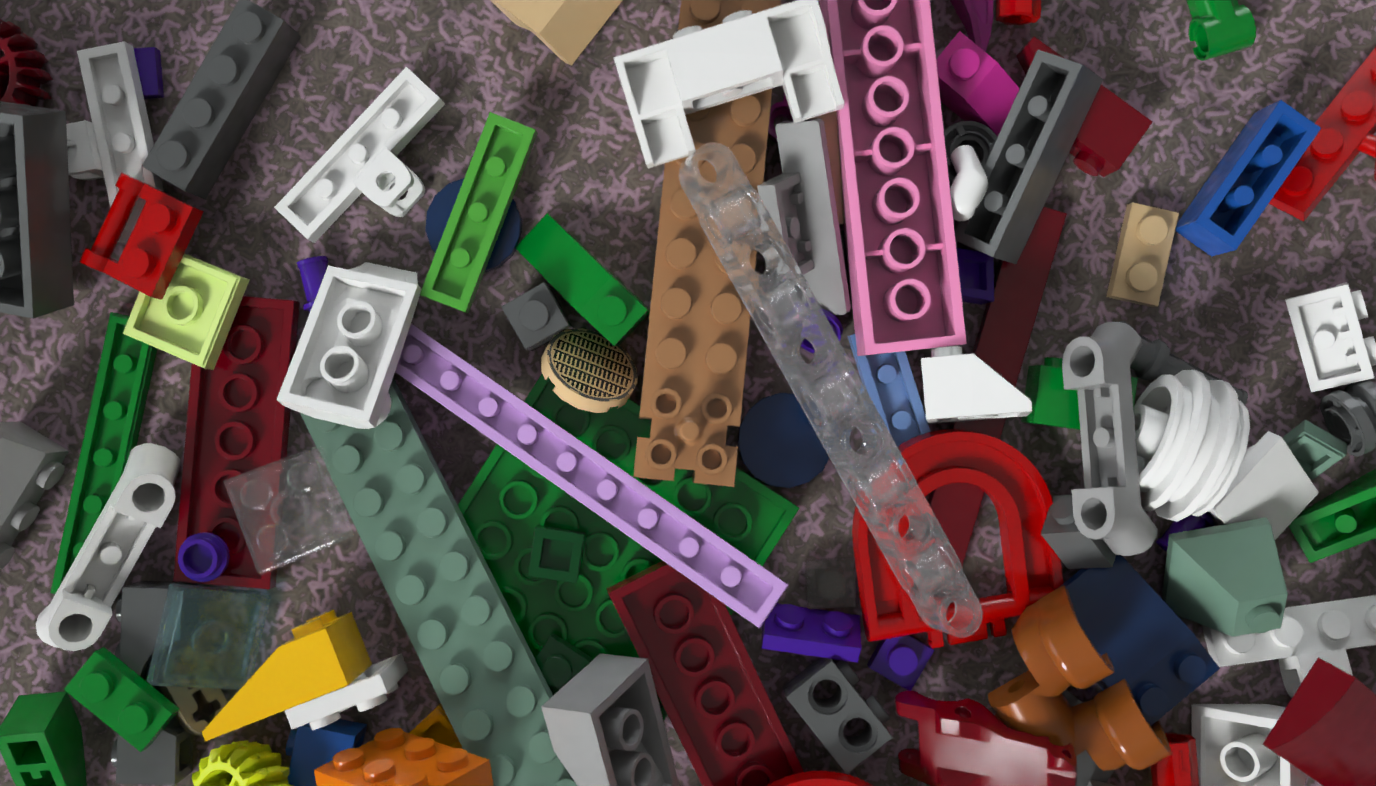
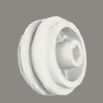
(1188, 443)

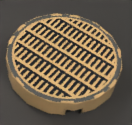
(588, 370)

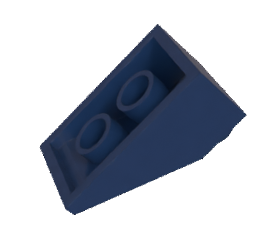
(1140, 636)

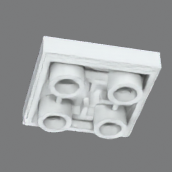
(1267, 486)

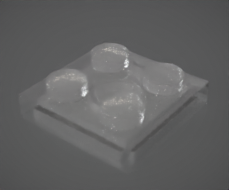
(289, 509)

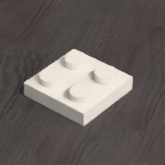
(364, 692)

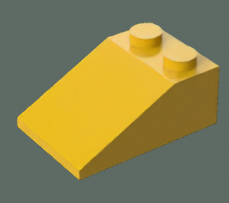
(316, 661)

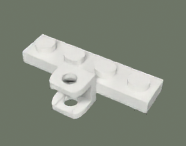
(119, 128)
(365, 161)
(1306, 634)

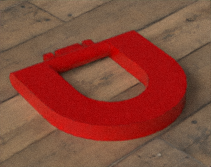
(1021, 508)

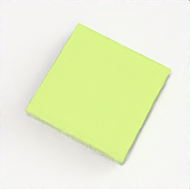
(193, 313)

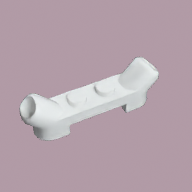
(111, 549)

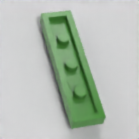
(479, 212)

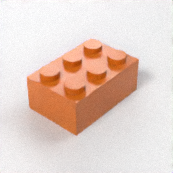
(404, 760)

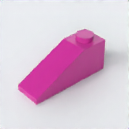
(974, 84)

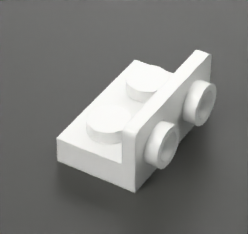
(1332, 337)

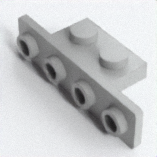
(806, 211)

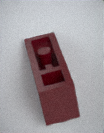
(1108, 130)

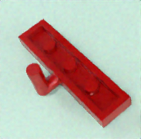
(1345, 131)

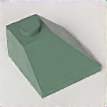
(1226, 577)

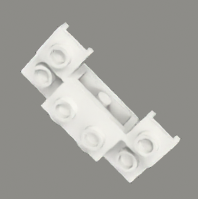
(724, 64)

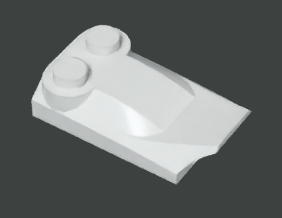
(352, 345)

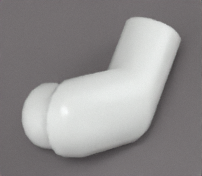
(969, 183)

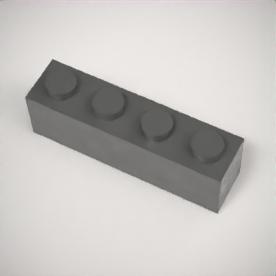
(222, 99)
(1029, 155)

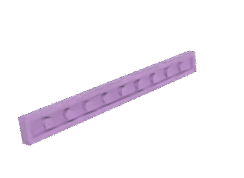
(590, 478)

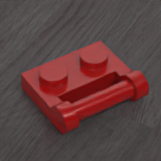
(154, 243)

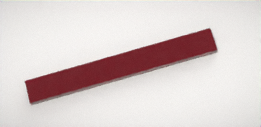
(1002, 346)

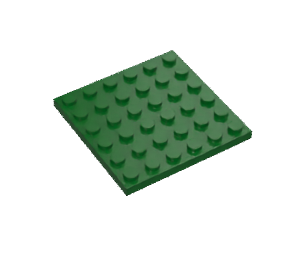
(513, 499)

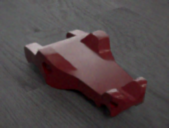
(972, 747)

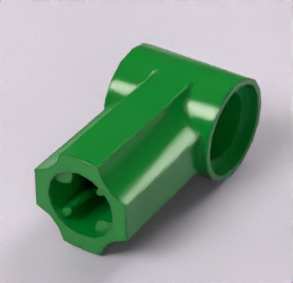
(1220, 27)

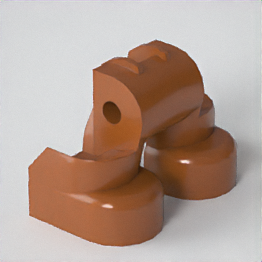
(1063, 656)

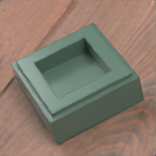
(1314, 448)

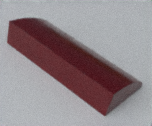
(1329, 728)

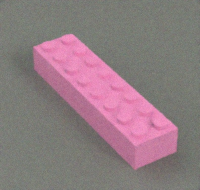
(894, 177)

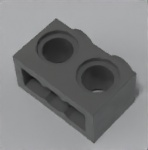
(830, 715)

